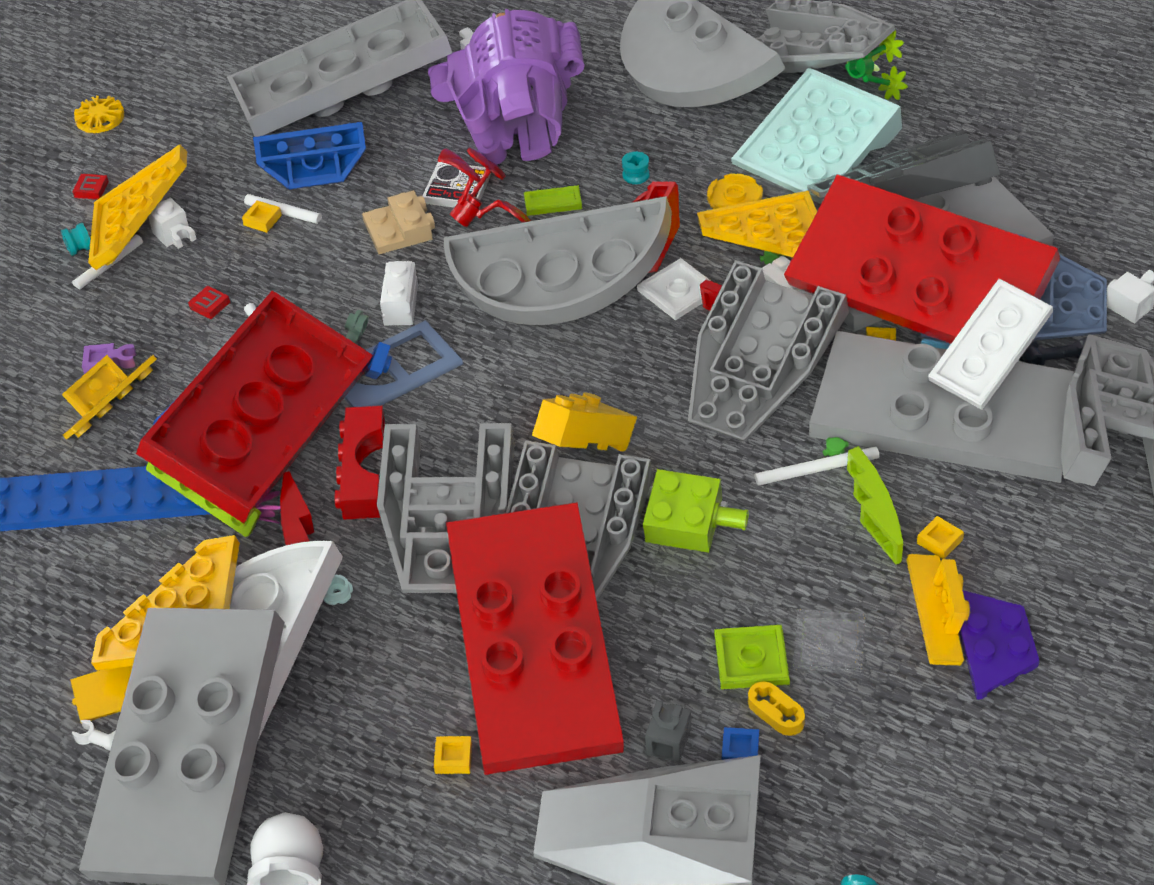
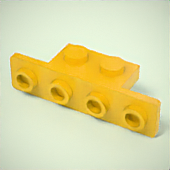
(98, 387)
(939, 606)

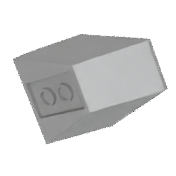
(821, 33)
(758, 349)
(607, 499)
(656, 825)

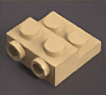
(400, 223)

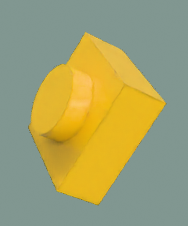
(261, 216)
(940, 537)
(453, 755)

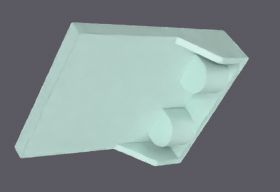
(818, 133)

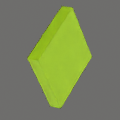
(751, 656)

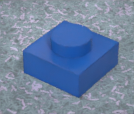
(380, 361)
(740, 743)

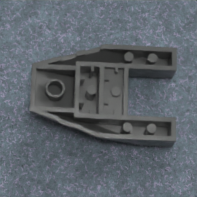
(926, 167)

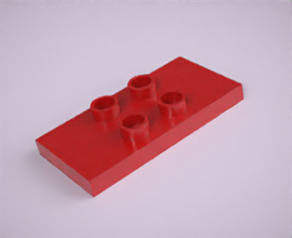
(912, 259)
(255, 406)
(533, 639)

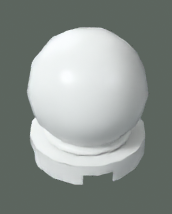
(286, 852)

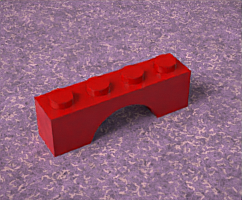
(361, 435)

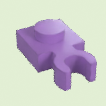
(121, 357)

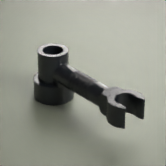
(1037, 354)

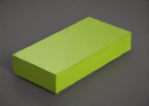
(552, 200)

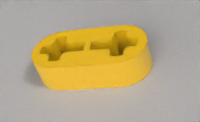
(773, 712)

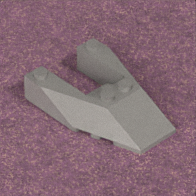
(1109, 391)
(418, 507)

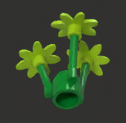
(865, 66)

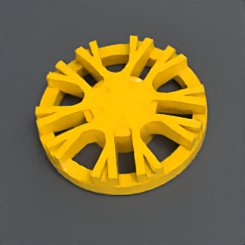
(99, 112)

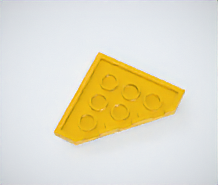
(128, 205)
(763, 224)
(198, 584)

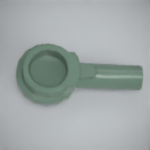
(356, 325)

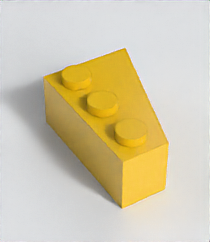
(583, 420)

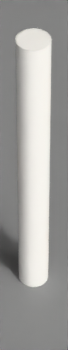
(810, 467)

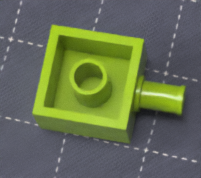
(687, 511)

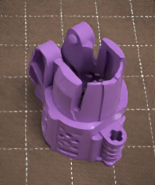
(496, 84)

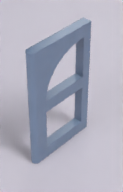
(378, 395)

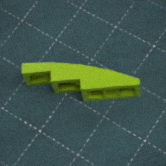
(876, 504)

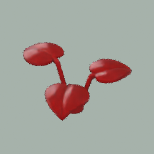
(468, 205)

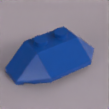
(311, 155)

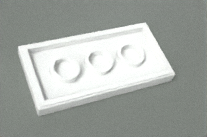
(990, 343)

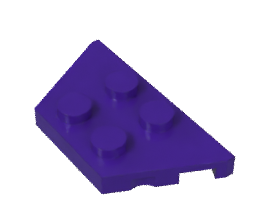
(996, 643)

